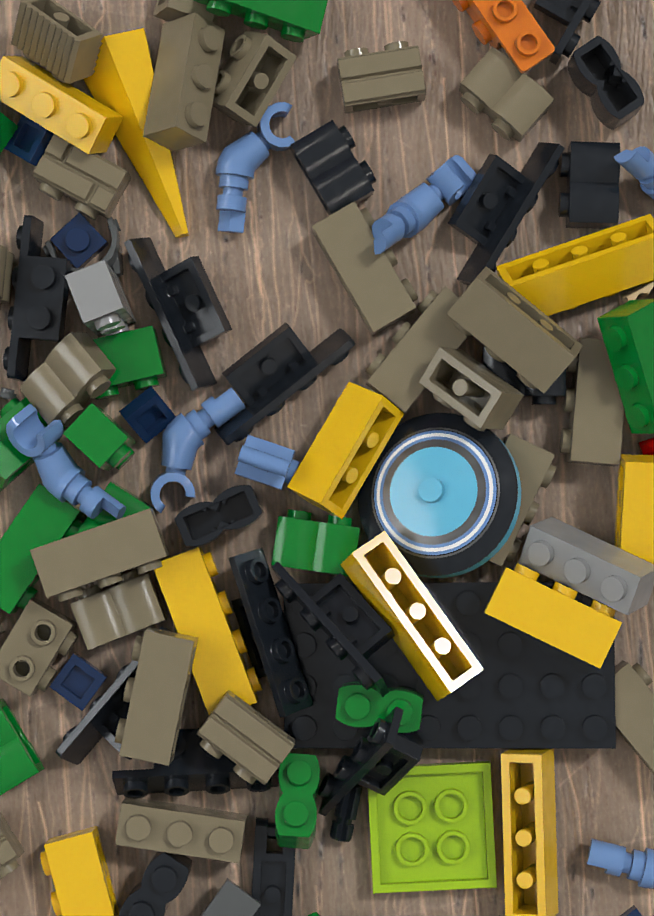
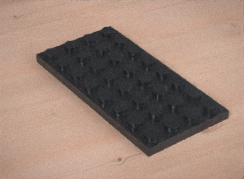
(520, 700)

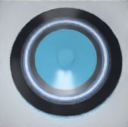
(442, 494)

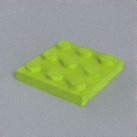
(434, 830)

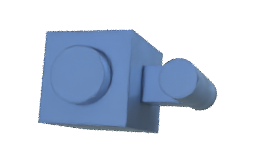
(266, 462)

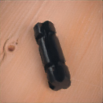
(345, 812)

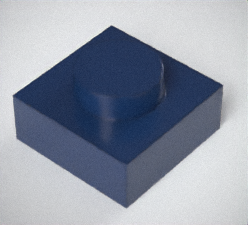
(29, 141)
(79, 241)
(148, 414)
(78, 681)

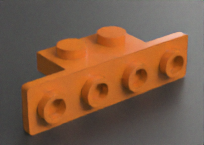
(511, 27)

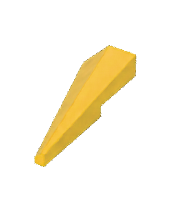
(124, 85)

